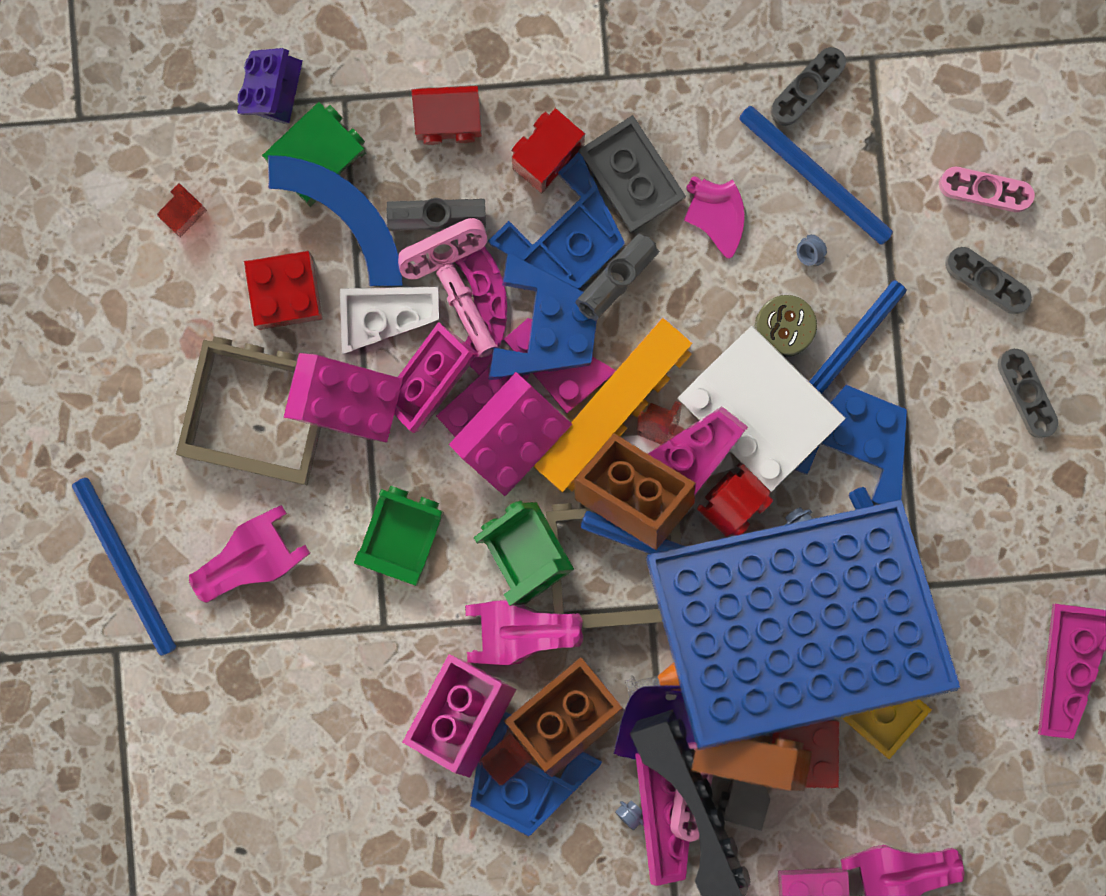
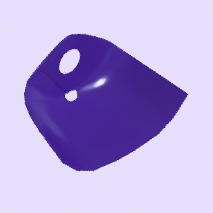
(645, 703)

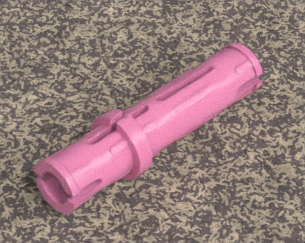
(460, 298)

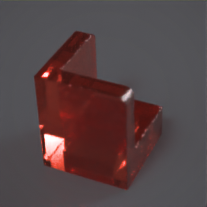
(181, 210)
(659, 423)
(505, 759)

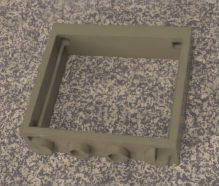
(252, 354)
(565, 512)

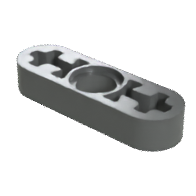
(818, 63)
(1004, 300)
(1031, 418)

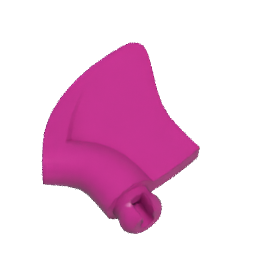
(718, 212)

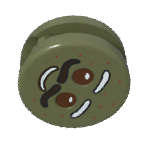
(787, 324)

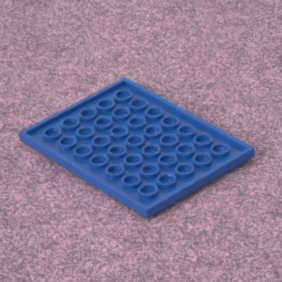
(801, 624)

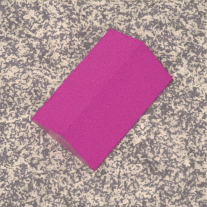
(431, 376)

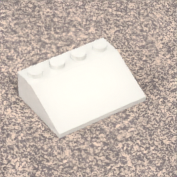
(771, 397)

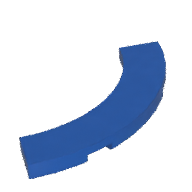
(349, 205)

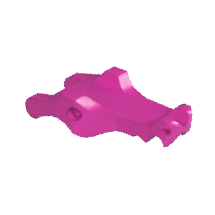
(250, 556)
(519, 632)
(904, 873)

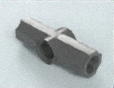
(413, 214)
(605, 288)

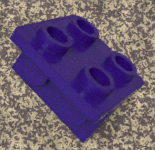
(269, 84)

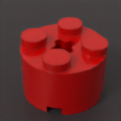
(735, 501)

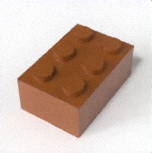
(635, 491)
(565, 717)
(758, 762)

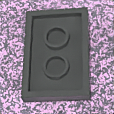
(632, 174)

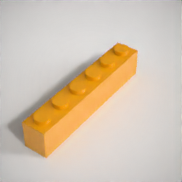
(614, 404)

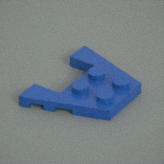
(577, 242)
(558, 331)
(871, 434)
(530, 793)

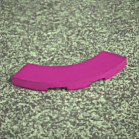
(488, 298)

